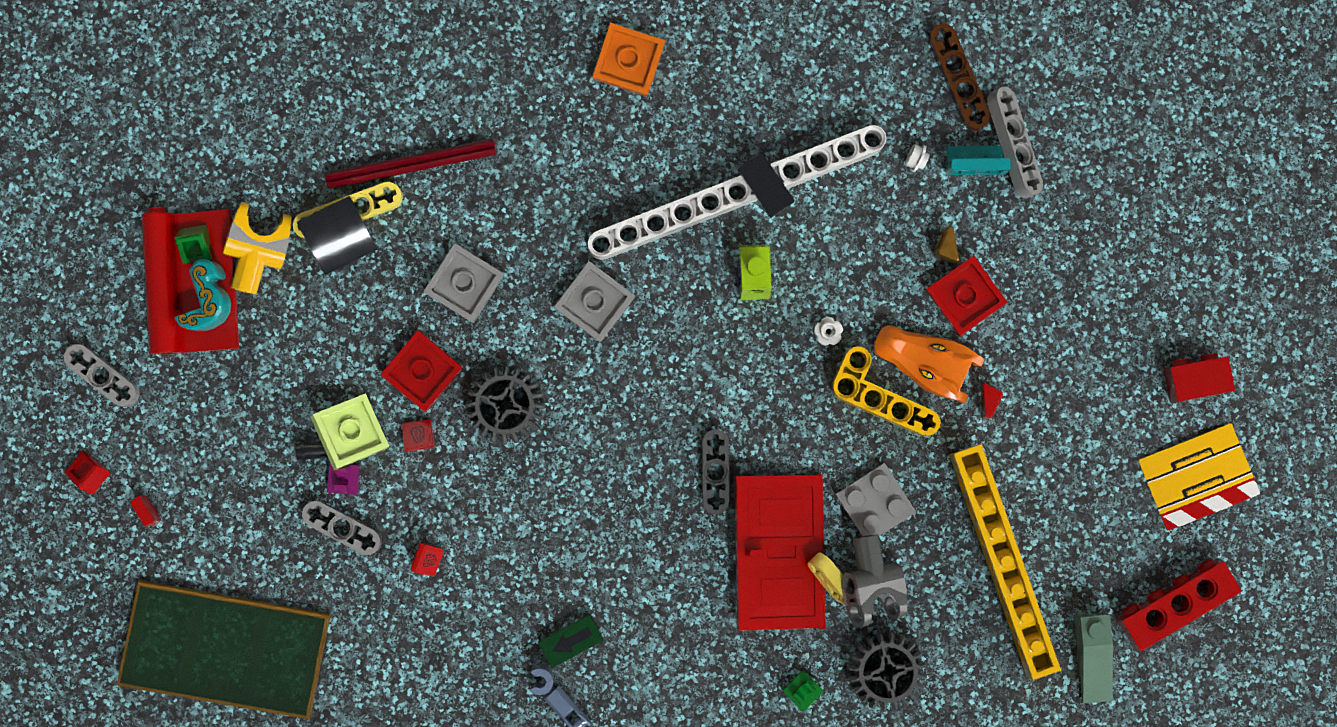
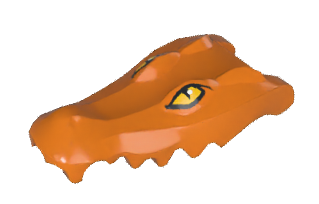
(932, 362)

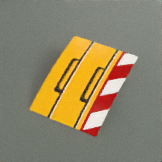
(1199, 477)

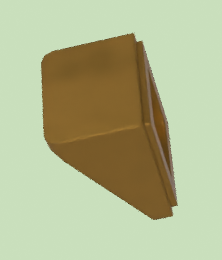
(946, 247)

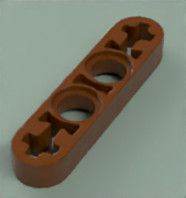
(954, 79)

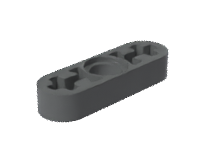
(725, 479)

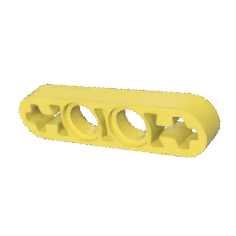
(379, 191)

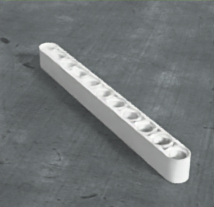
(720, 192)

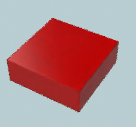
(145, 511)

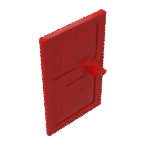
(776, 537)

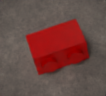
(1199, 379)

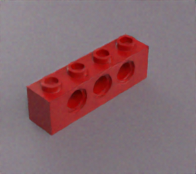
(1220, 589)

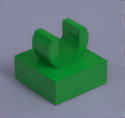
(802, 690)

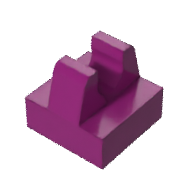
(344, 480)

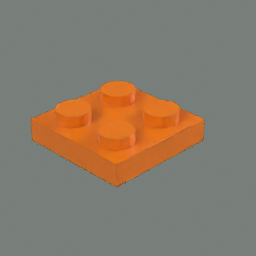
(628, 59)

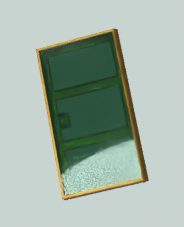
(224, 649)

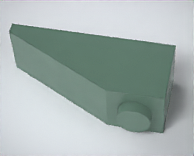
(1094, 656)

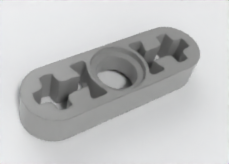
(79, 368)
(326, 511)

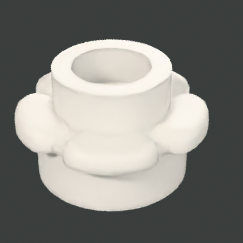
(917, 157)
(836, 330)

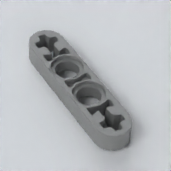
(1011, 143)

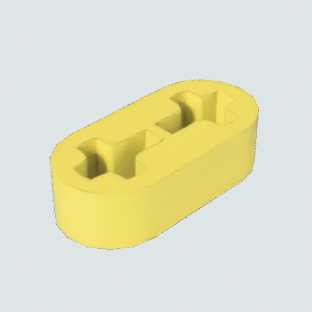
(828, 575)

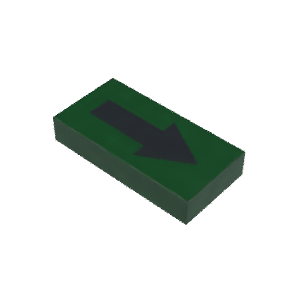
(571, 641)

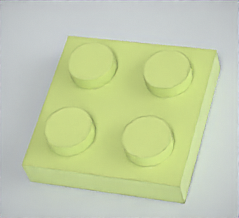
(349, 431)

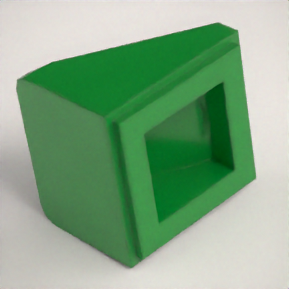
(193, 244)

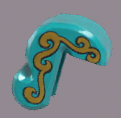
(212, 298)

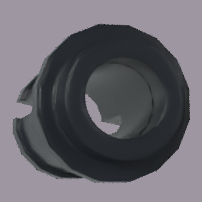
(309, 450)

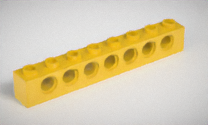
(1004, 562)

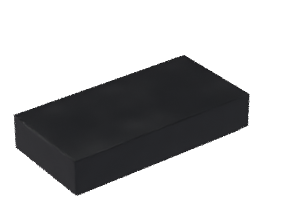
(766, 185)

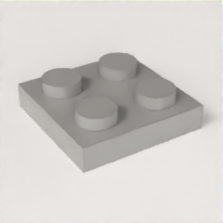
(464, 283)
(594, 301)
(875, 502)

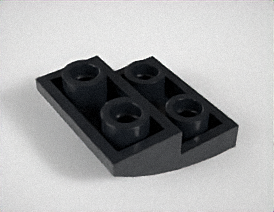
(337, 235)

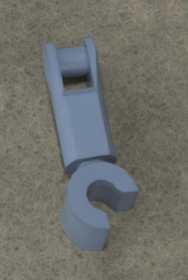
(557, 698)

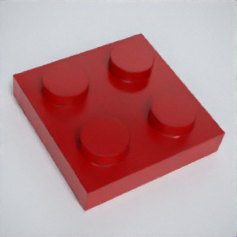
(966, 296)
(421, 371)

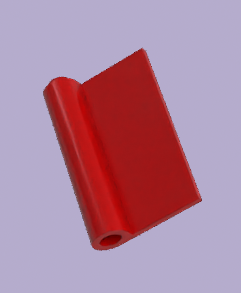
(171, 287)

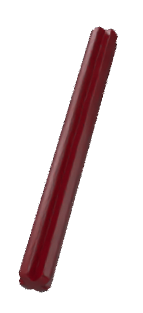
(410, 163)

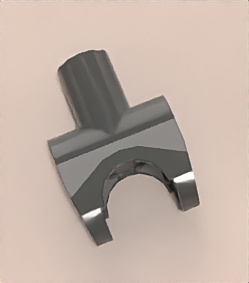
(872, 581)

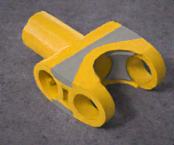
(255, 250)

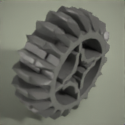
(481, 396)
(900, 669)

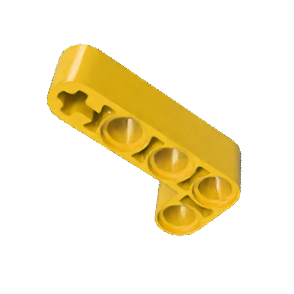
(886, 398)

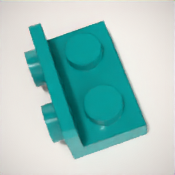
(976, 161)

